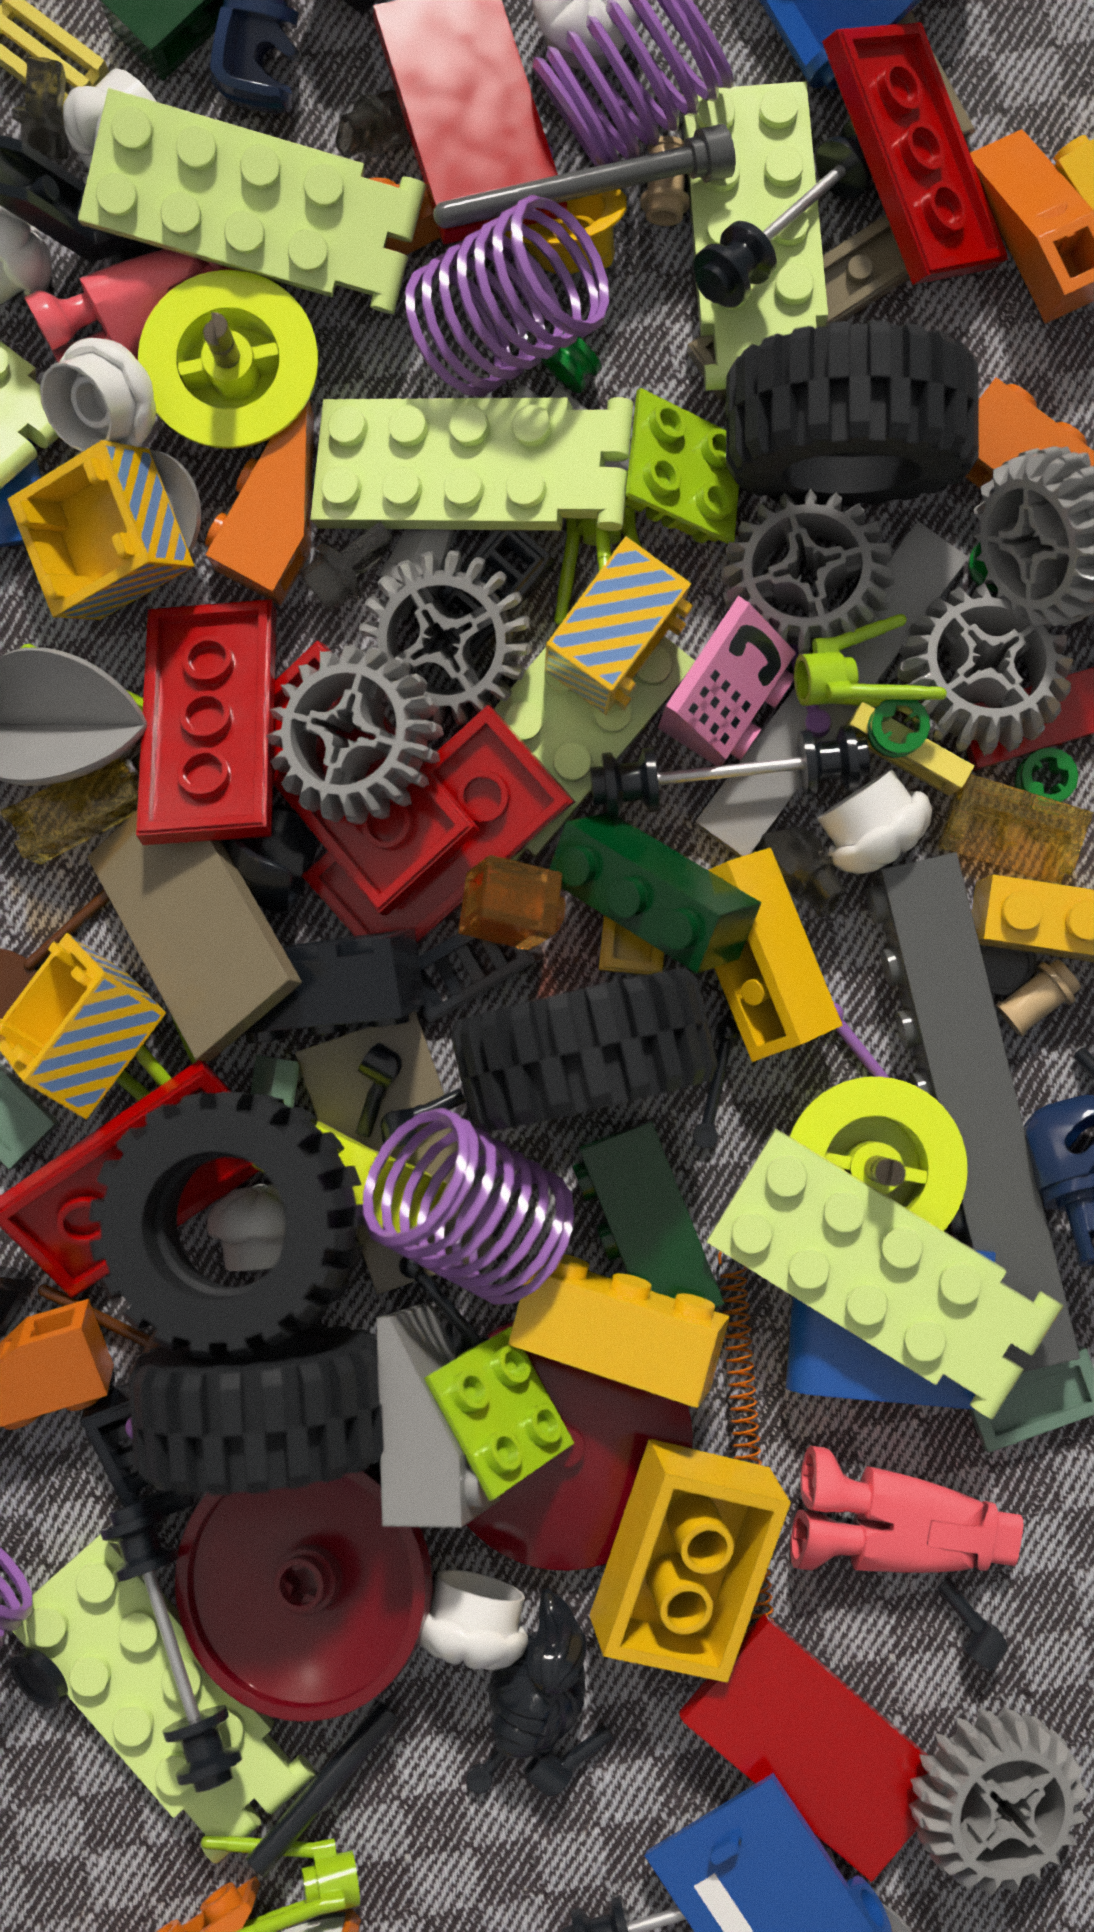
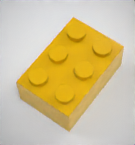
(688, 1561)

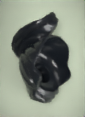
(542, 1690)

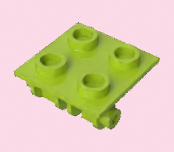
(680, 471)
(499, 1413)

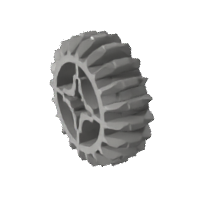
(1041, 534)
(830, 565)
(432, 611)
(964, 631)
(362, 683)
(968, 1829)

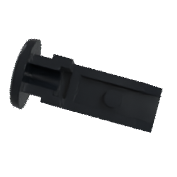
(51, 202)

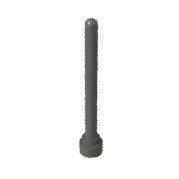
(705, 155)

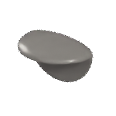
(61, 717)

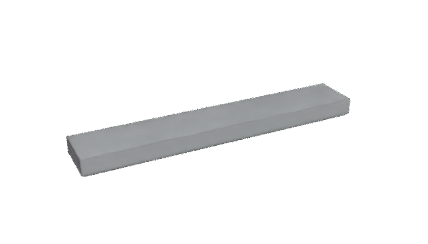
(750, 804)

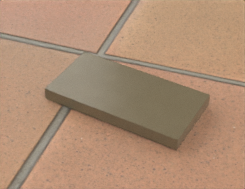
(196, 934)
(338, 1100)

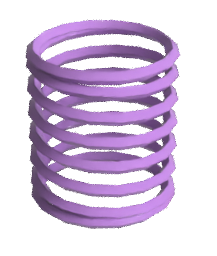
(585, 117)
(530, 281)
(475, 1206)

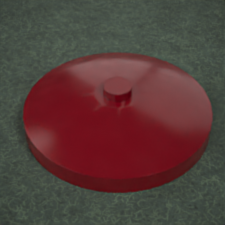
(575, 1502)
(302, 1596)

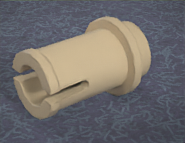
(665, 198)
(1039, 996)

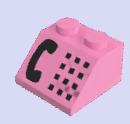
(728, 686)

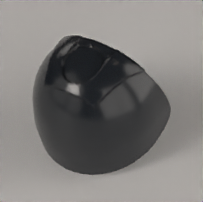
(277, 862)

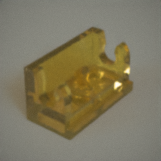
(73, 811)
(1014, 829)

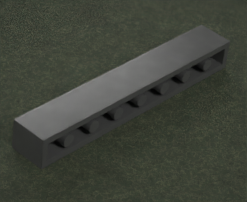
(965, 1068)

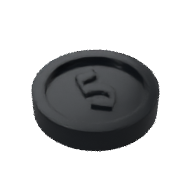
(1007, 969)
(38, 1678)

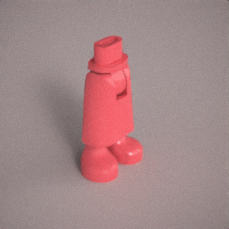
(115, 297)
(897, 1522)

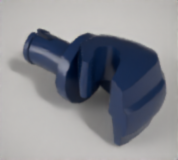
(240, 41)
(1064, 1177)

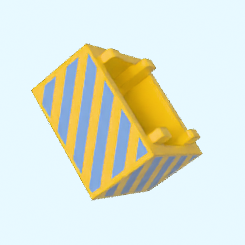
(100, 531)
(617, 626)
(77, 1026)

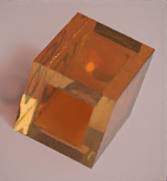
(511, 903)

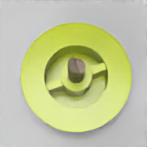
(229, 358)
(891, 1141)

